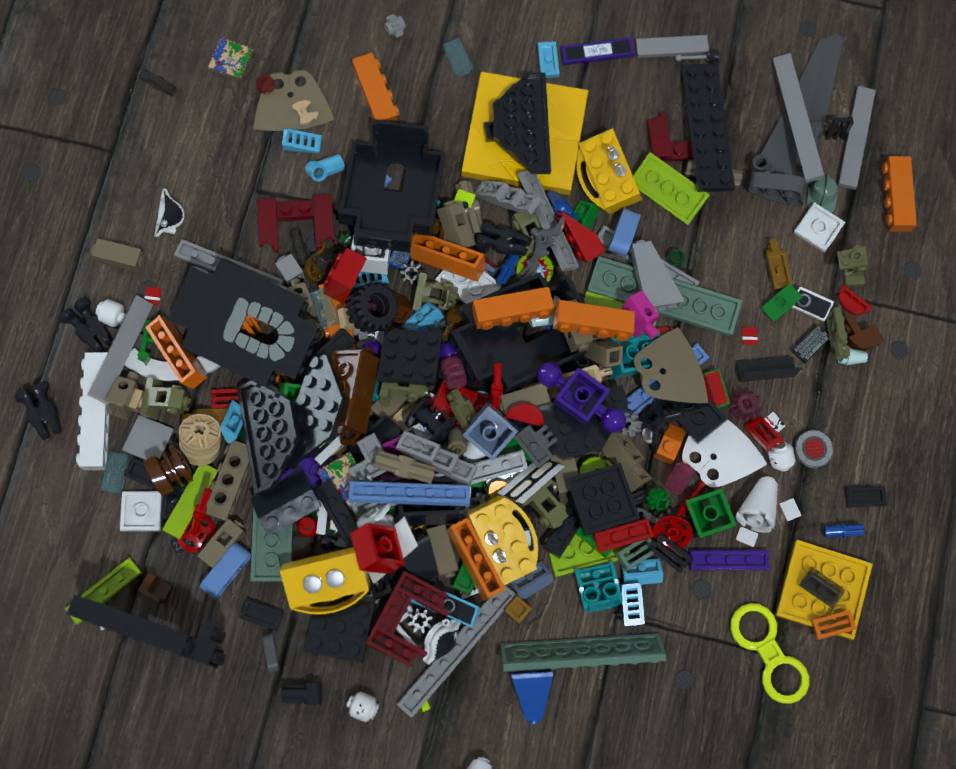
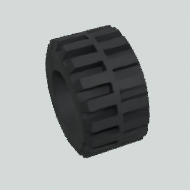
(385, 304)

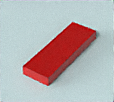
(623, 535)

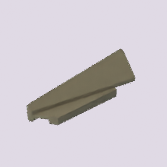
(622, 450)

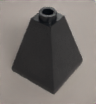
(422, 560)

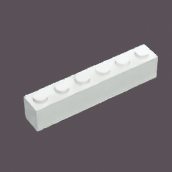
(93, 420)

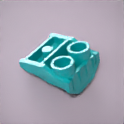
(599, 587)

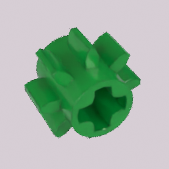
(658, 499)

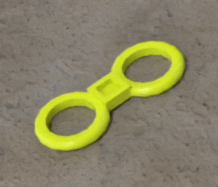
(770, 653)

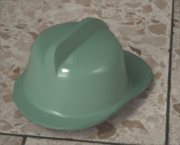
(824, 193)

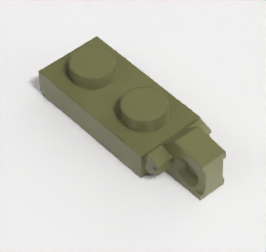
(837, 333)
(461, 408)

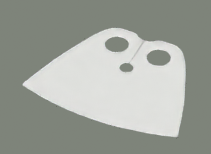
(734, 454)

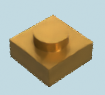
(517, 609)

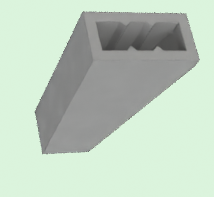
(654, 277)

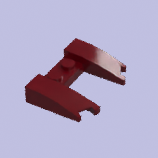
(660, 142)
(271, 212)
(382, 635)

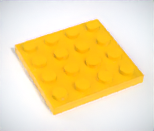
(848, 572)

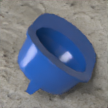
(560, 204)

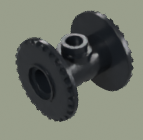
(431, 419)

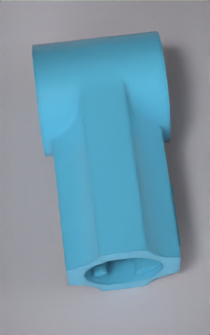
(326, 167)

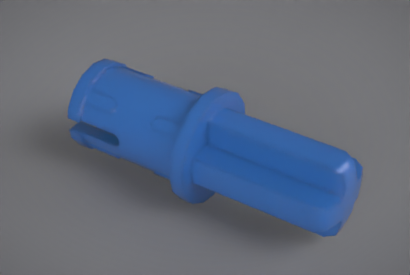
(507, 269)
(843, 530)

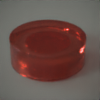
(265, 84)

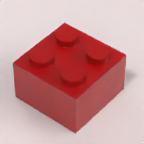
(344, 275)
(377, 548)

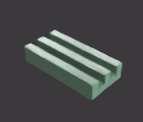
(624, 560)

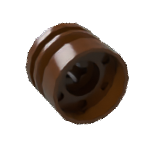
(168, 470)

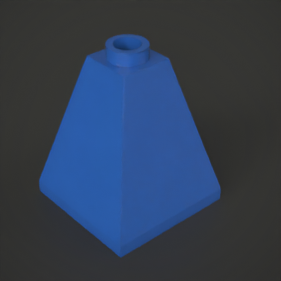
(533, 692)

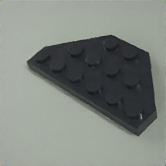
(523, 123)
(317, 408)
(269, 433)
(574, 437)

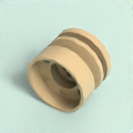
(200, 439)

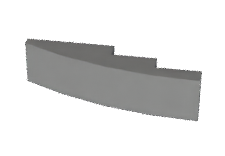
(507, 197)
(432, 454)

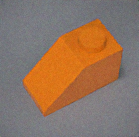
(669, 444)

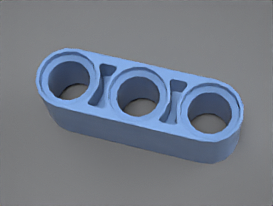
(624, 232)
(225, 570)

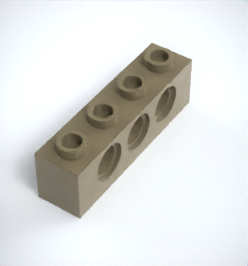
(224, 511)

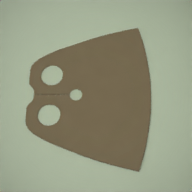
(276, 111)
(683, 373)

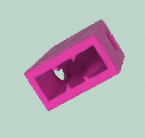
(644, 315)

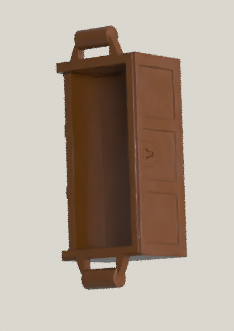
(358, 378)

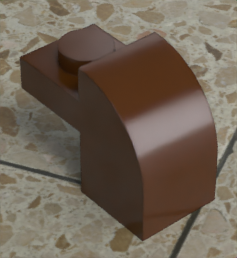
(861, 339)

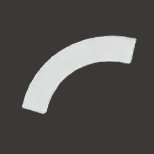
(162, 370)

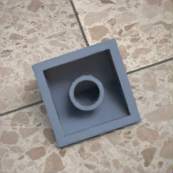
(490, 431)

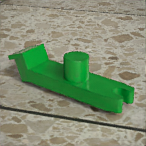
(147, 339)

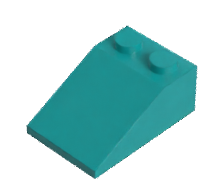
(630, 349)

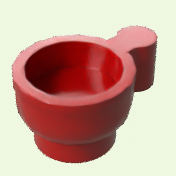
(307, 526)

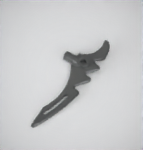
(543, 240)

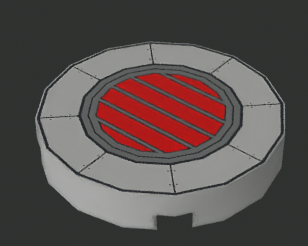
(813, 449)

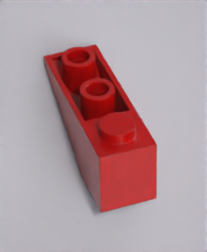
(585, 242)

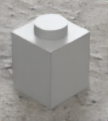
(289, 268)

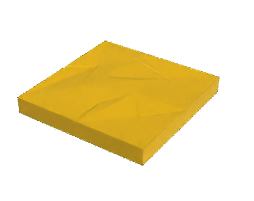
(565, 118)

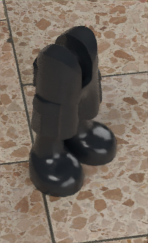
(509, 243)
(87, 331)
(41, 415)

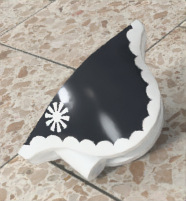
(169, 215)
(440, 640)

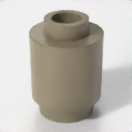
(456, 441)

